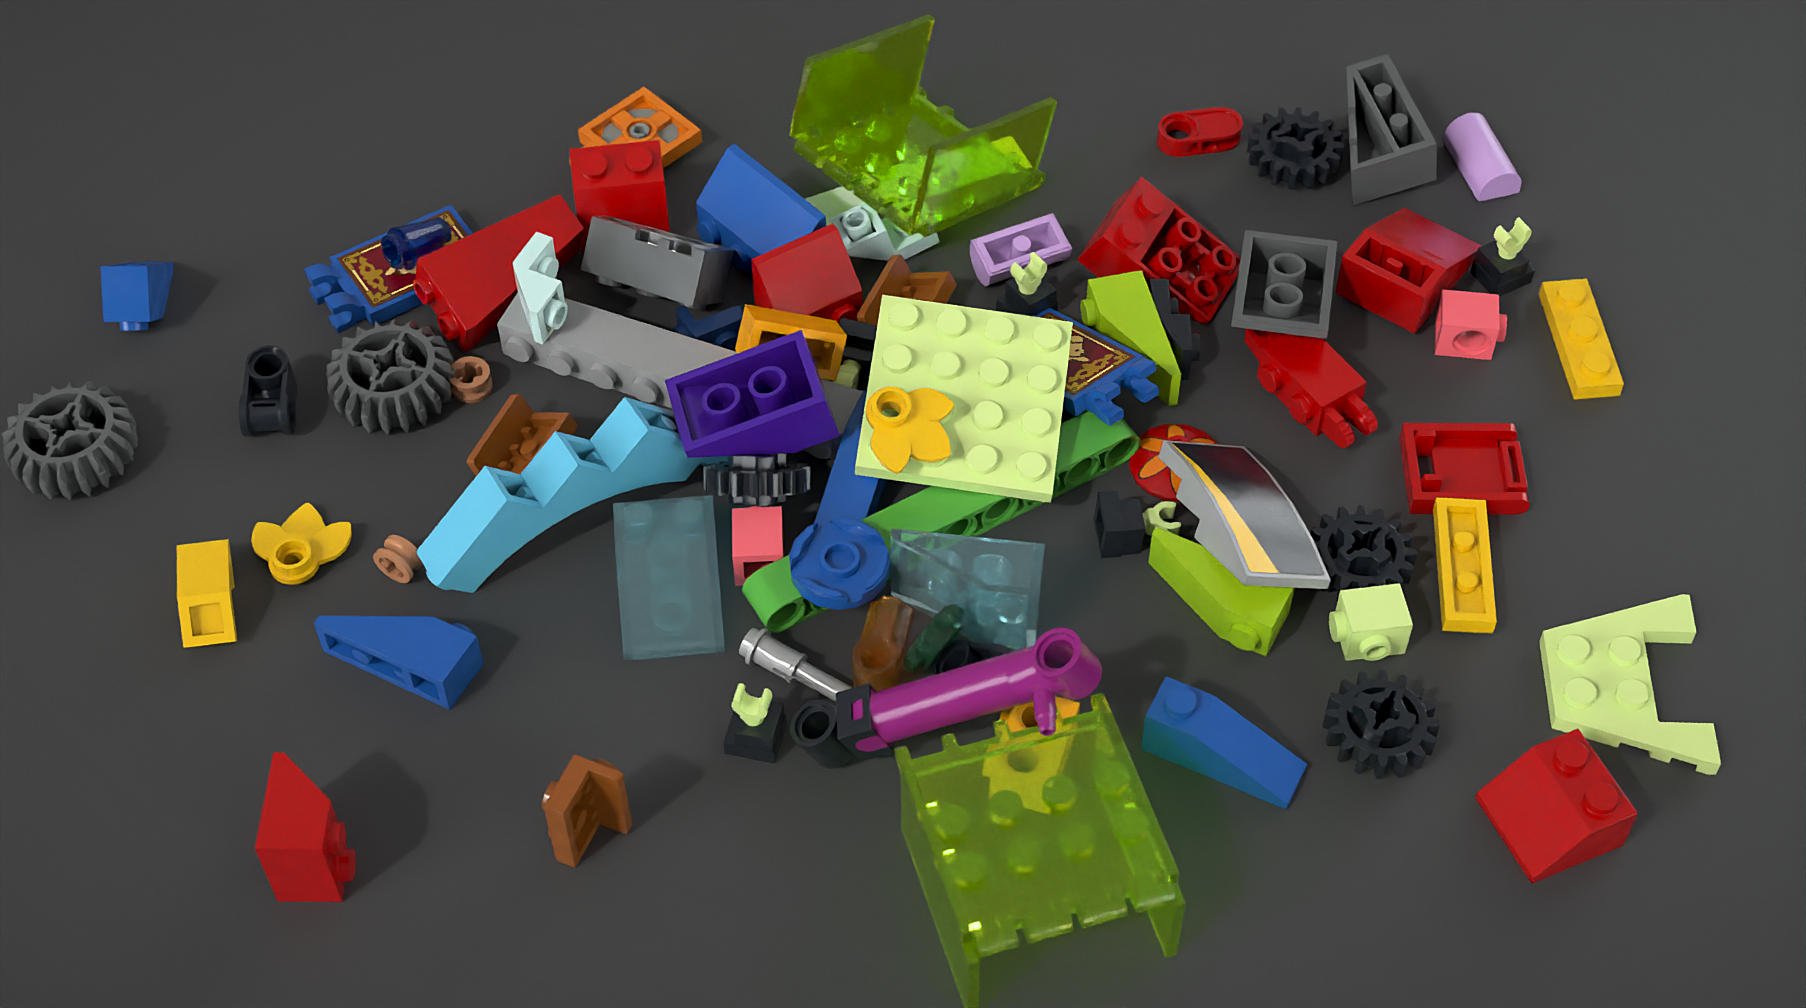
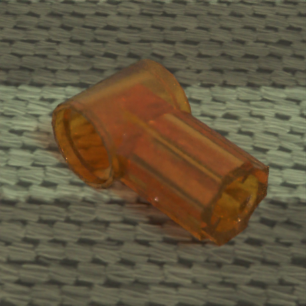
(882, 644)

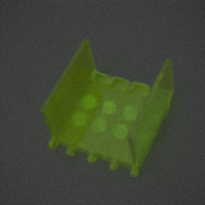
(899, 152)
(1032, 833)

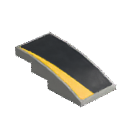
(1244, 516)

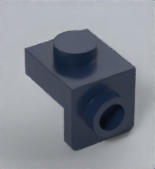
(717, 329)

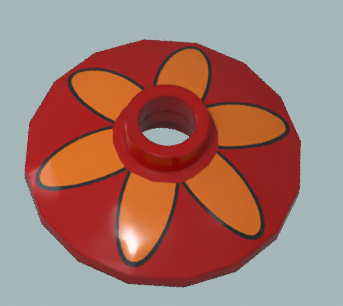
(1150, 471)

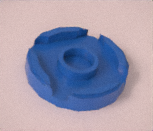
(839, 563)

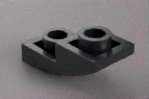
(1176, 326)

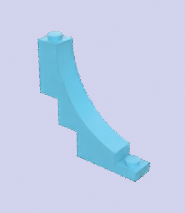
(507, 509)

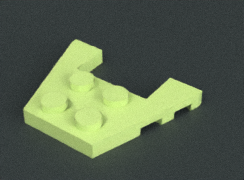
(1603, 682)

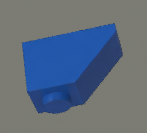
(135, 292)

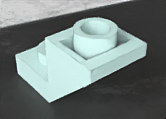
(877, 238)
(537, 287)

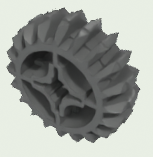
(396, 387)
(76, 450)

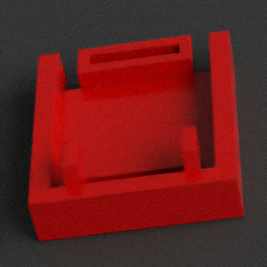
(1464, 465)

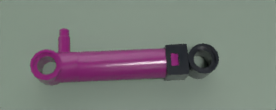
(871, 721)

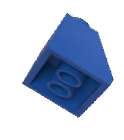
(751, 209)

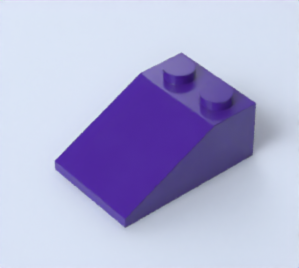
(753, 402)

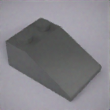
(1285, 284)

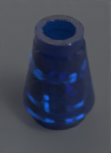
(411, 241)

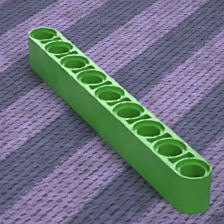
(1084, 452)

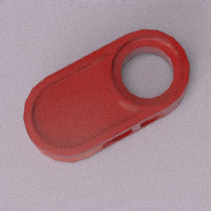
(1208, 131)

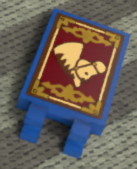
(369, 282)
(1099, 370)

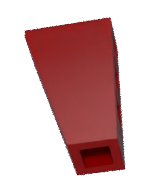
(475, 276)

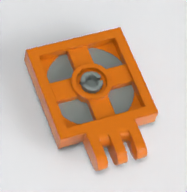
(642, 119)

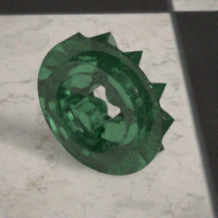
(934, 638)

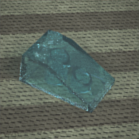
(668, 577)
(986, 577)

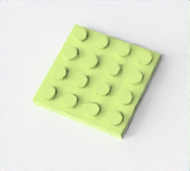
(1004, 386)

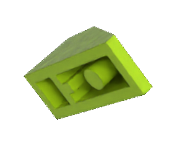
(1126, 313)
(1234, 611)

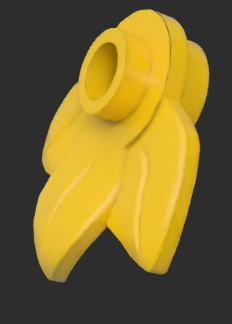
(912, 433)
(300, 540)

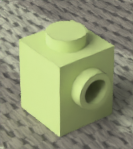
(1371, 622)

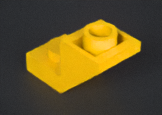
(205, 593)

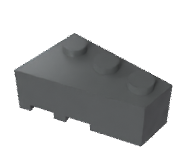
(1386, 133)
(656, 262)

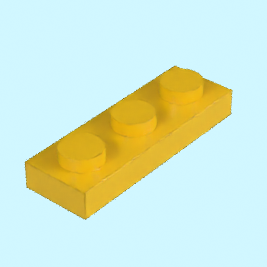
(1580, 339)
(1464, 565)

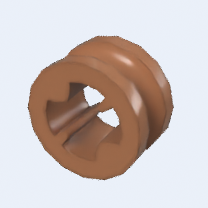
(482, 381)
(398, 559)

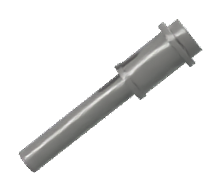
(791, 665)

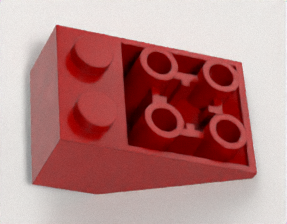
(1166, 243)
(1403, 267)

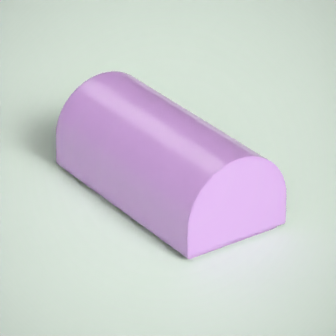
(1481, 158)
(996, 252)

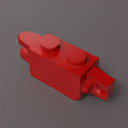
(1312, 384)

